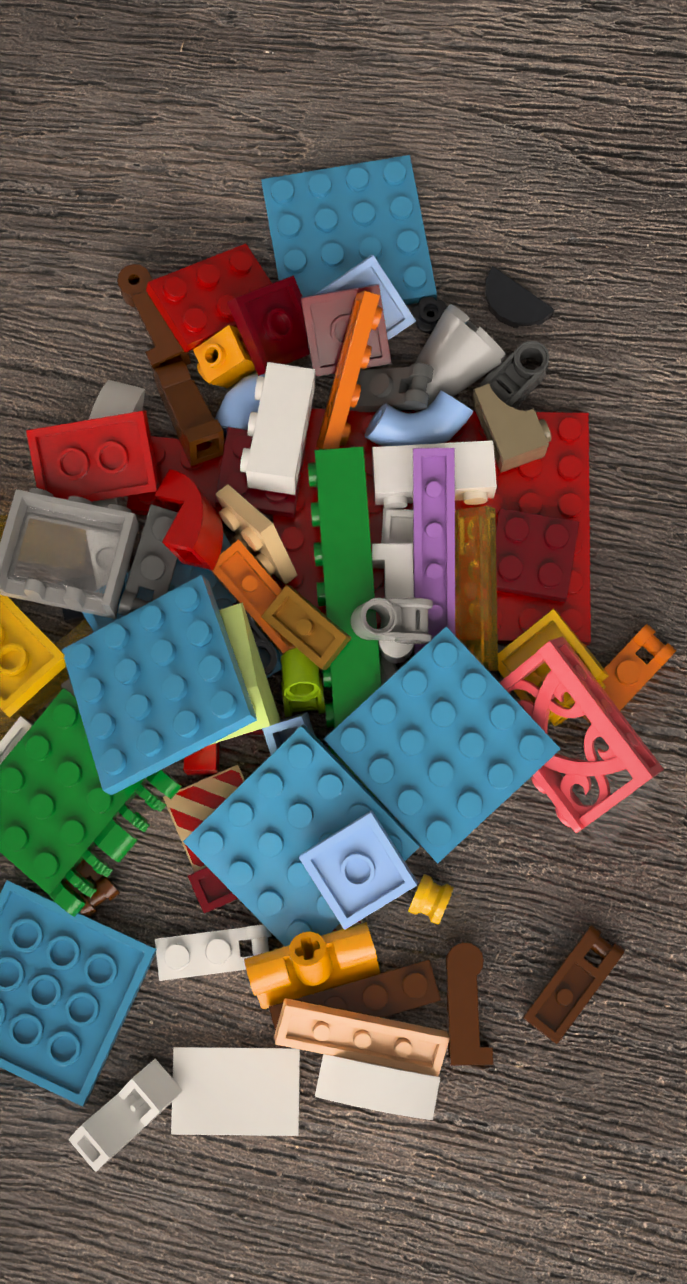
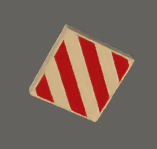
(198, 801)

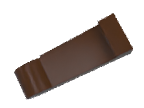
(132, 285)
(188, 412)
(462, 967)

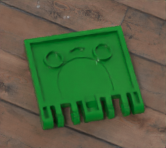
(58, 810)

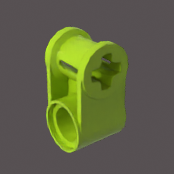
(300, 684)

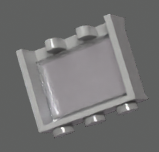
(66, 552)

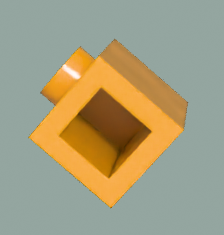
(224, 358)

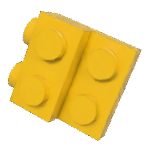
(527, 644)

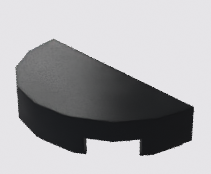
(513, 303)

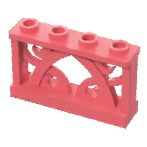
(625, 746)

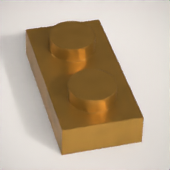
(306, 627)

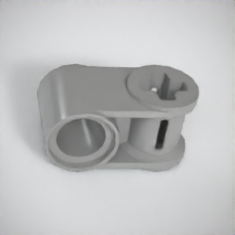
(401, 620)

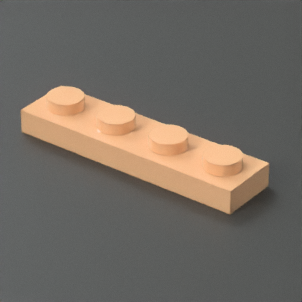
(361, 1037)

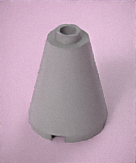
(457, 354)

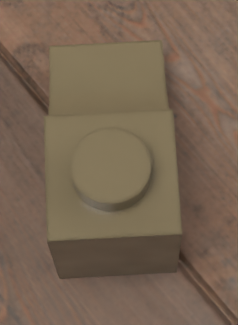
(515, 433)

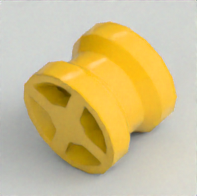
(431, 899)

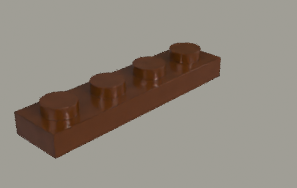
(378, 994)

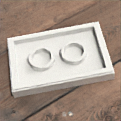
(236, 1091)

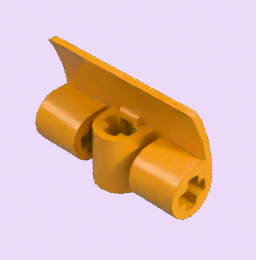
(312, 964)

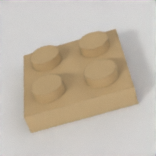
(256, 534)

